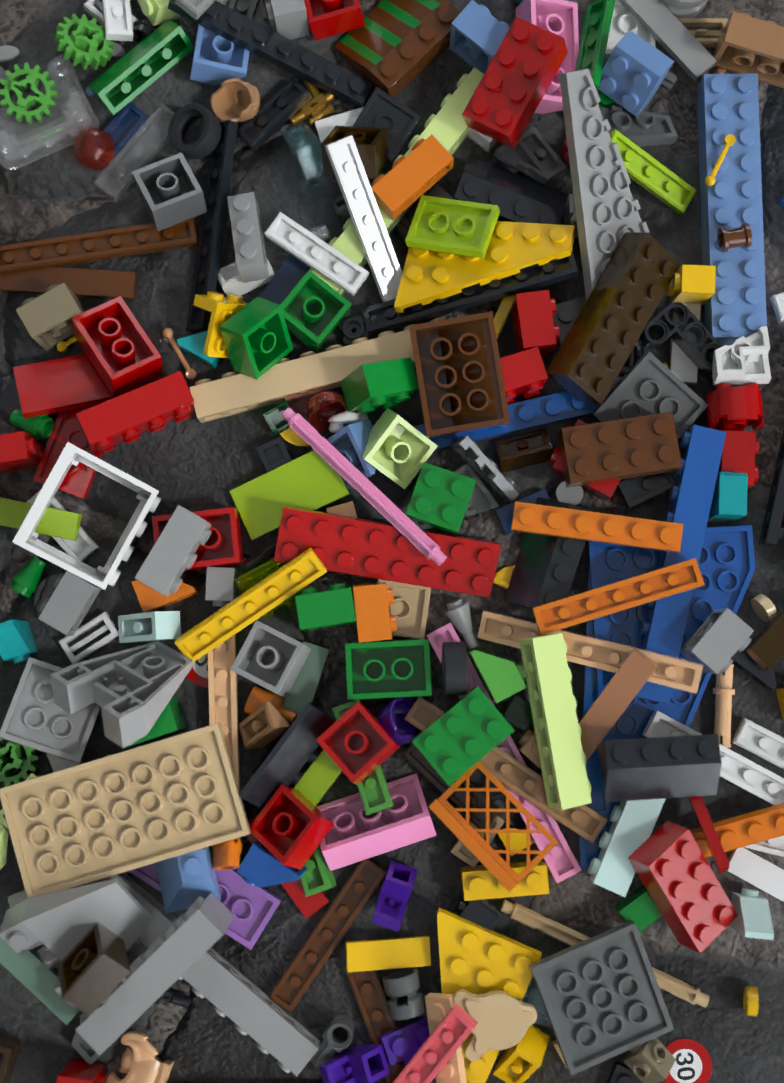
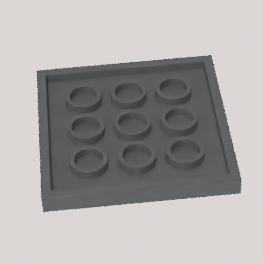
(601, 997)

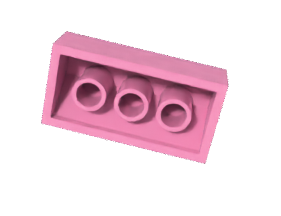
(561, 19)
(365, 836)

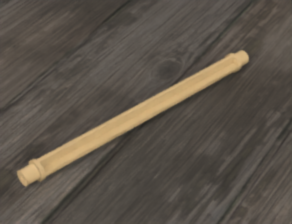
(572, 937)

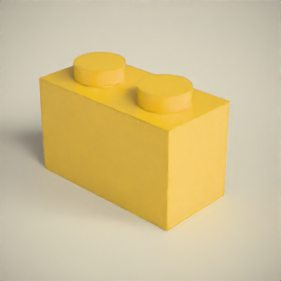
(692, 284)

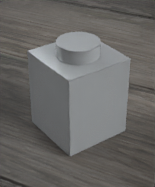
(221, 585)

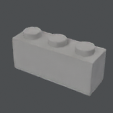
(248, 237)
(174, 551)

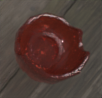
(94, 148)
(322, 407)

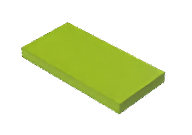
(299, 483)

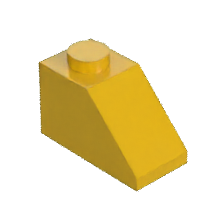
(524, 1058)

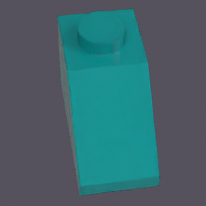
(16, 641)

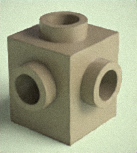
(650, 1061)

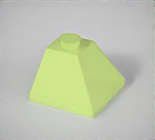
(397, 448)

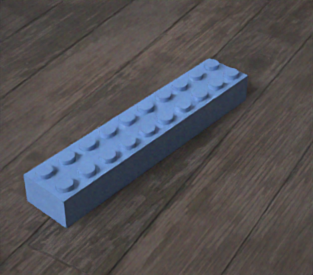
(727, 107)

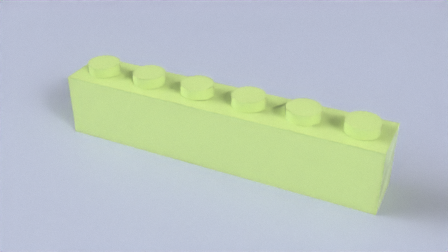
(555, 721)

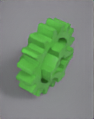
(83, 42)
(32, 83)
(20, 762)

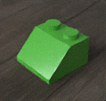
(498, 675)

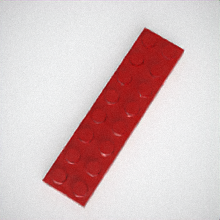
(385, 554)

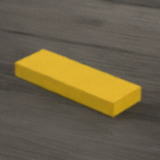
(387, 953)

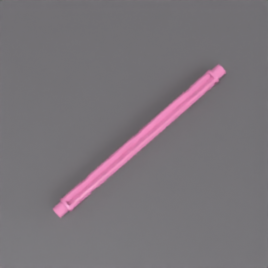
(364, 486)

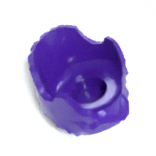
(392, 719)

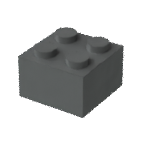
(169, 191)

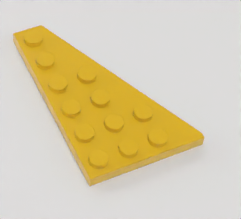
(512, 247)
(481, 963)

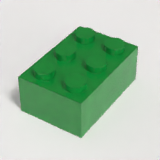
(388, 669)
(462, 735)

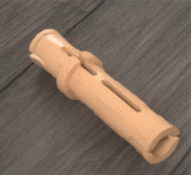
(723, 706)

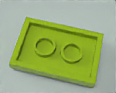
(452, 226)

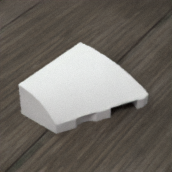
(744, 360)

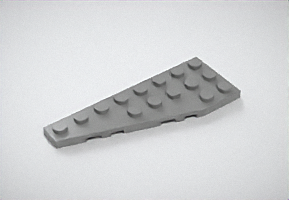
(598, 178)

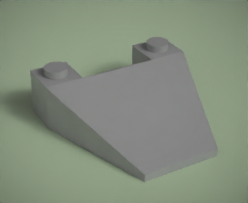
(126, 684)
(69, 914)

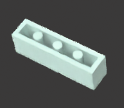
(629, 830)

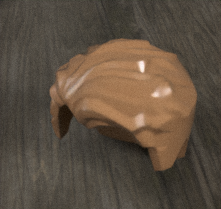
(235, 100)

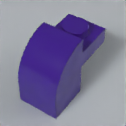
(394, 895)
(356, 1065)

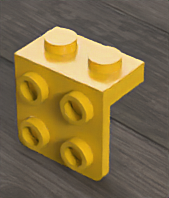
(222, 309)

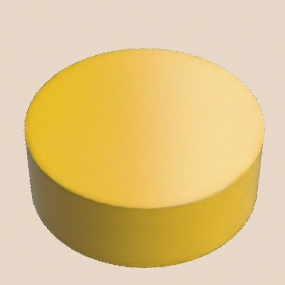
(750, 1001)

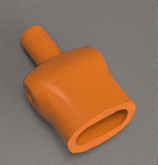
(260, 696)
(227, 854)

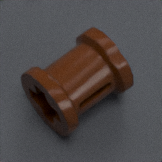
(734, 237)

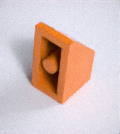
(152, 600)

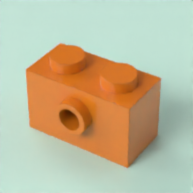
(373, 612)

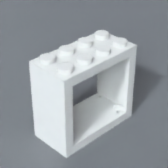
(101, 577)

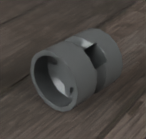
(400, 984)

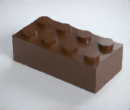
(619, 449)

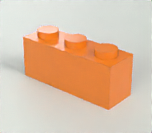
(412, 176)

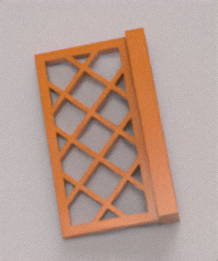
(475, 842)

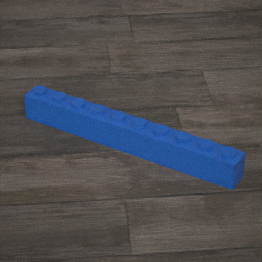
(691, 507)

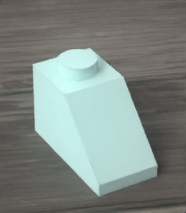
(149, 626)
(753, 915)

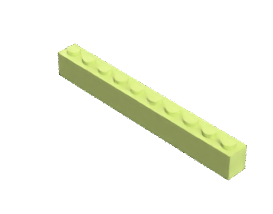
(448, 129)

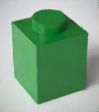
(639, 908)

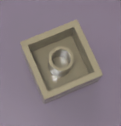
(50, 315)

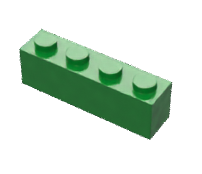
(141, 66)

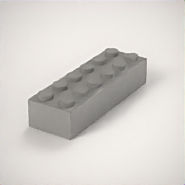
(157, 971)

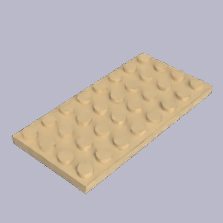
(124, 811)

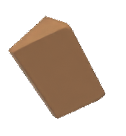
(262, 726)

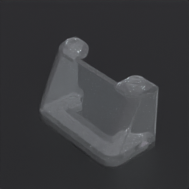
(28, 143)

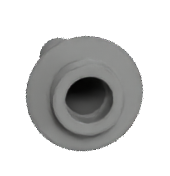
(459, 614)

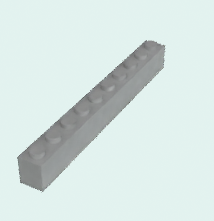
(232, 992)

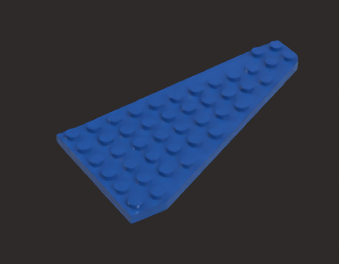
(726, 569)

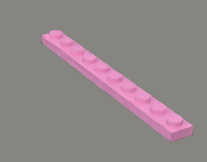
(560, 858)

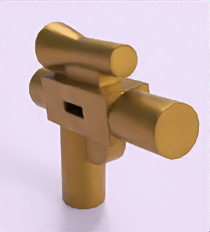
(315, 108)

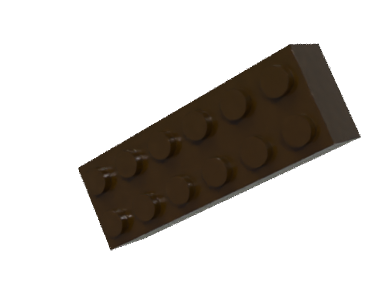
(613, 317)

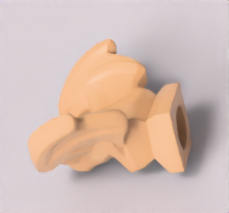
(141, 1063)

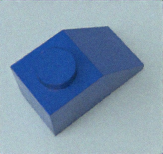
(263, 869)

